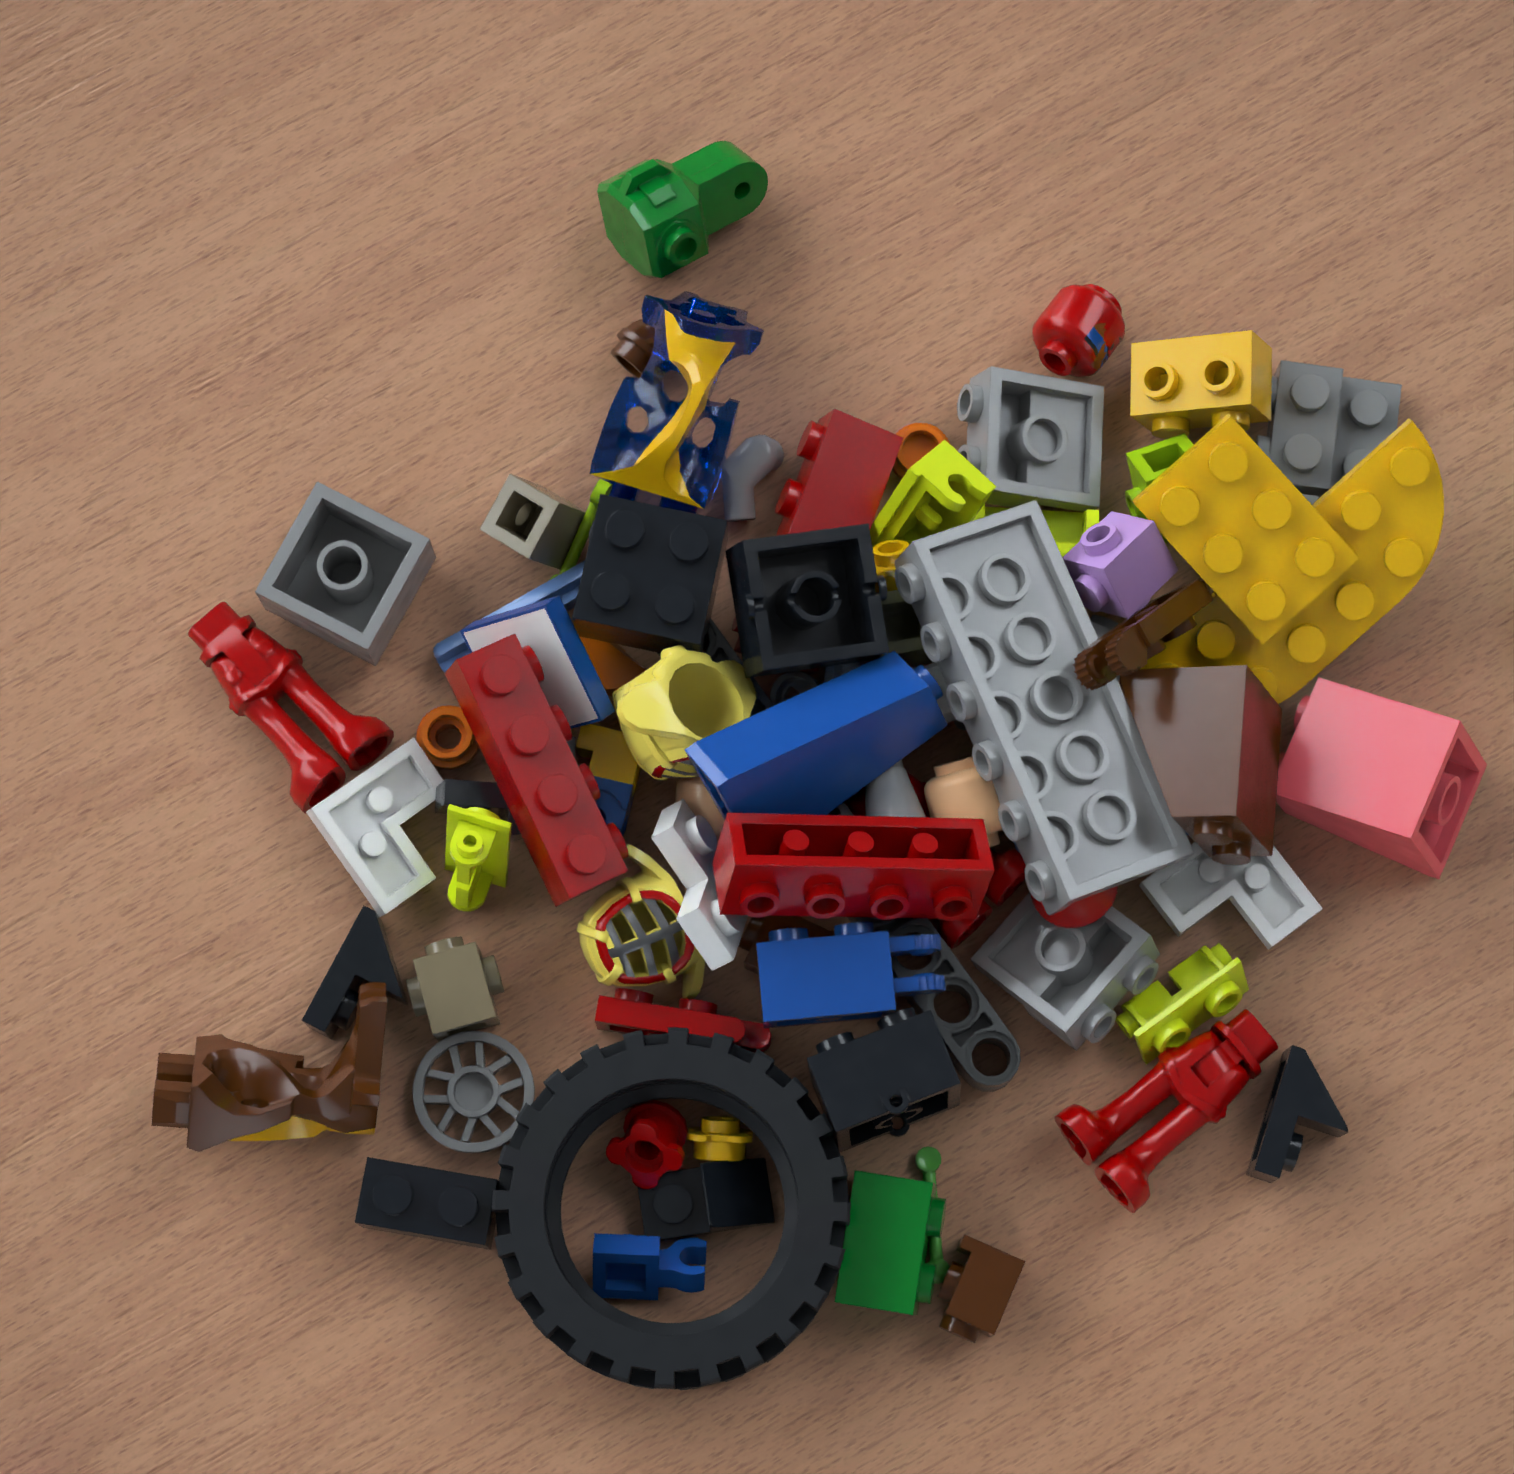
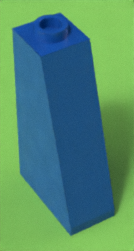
(822, 742)

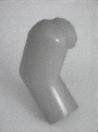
(743, 471)

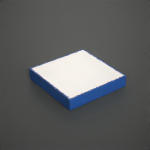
(566, 666)

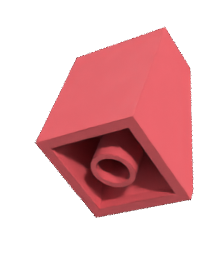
(1380, 774)

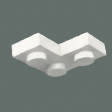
(365, 828)
(689, 849)
(1262, 891)

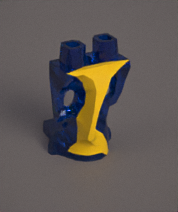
(697, 342)

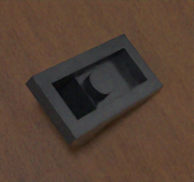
(361, 959)
(1295, 1099)
(708, 1199)

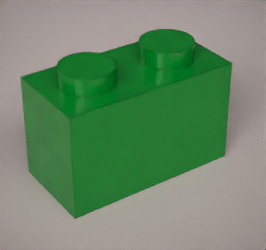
(890, 1243)

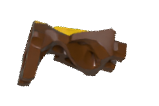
(266, 1094)

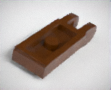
(1141, 636)

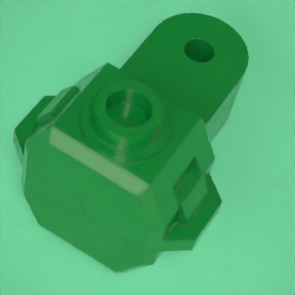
(665, 211)

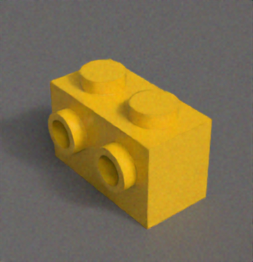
(1200, 381)

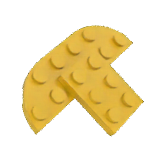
(1290, 574)

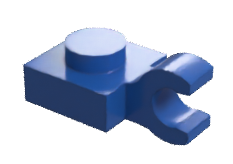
(636, 1267)

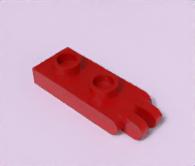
(633, 1011)

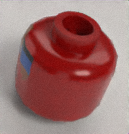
(1079, 329)

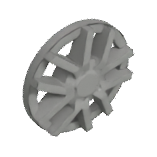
(471, 1090)

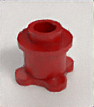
(650, 1143)

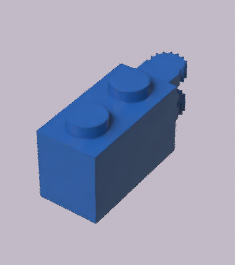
(838, 974)

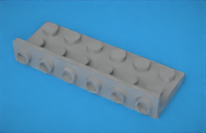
(1060, 756)

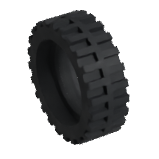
(534, 1179)

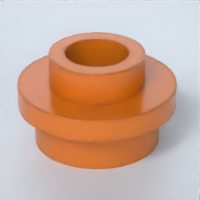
(430, 728)

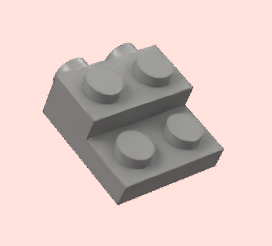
(1325, 423)
(1034, 437)
(1069, 974)

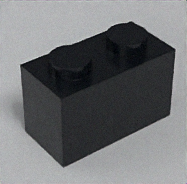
(427, 1203)

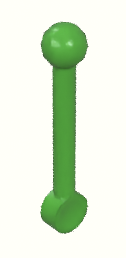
(928, 1161)

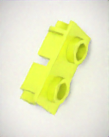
(476, 854)
(1208, 987)

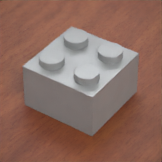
(346, 573)

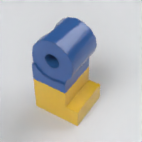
(613, 770)

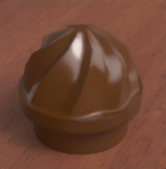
(634, 347)

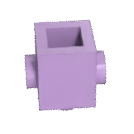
(1119, 564)

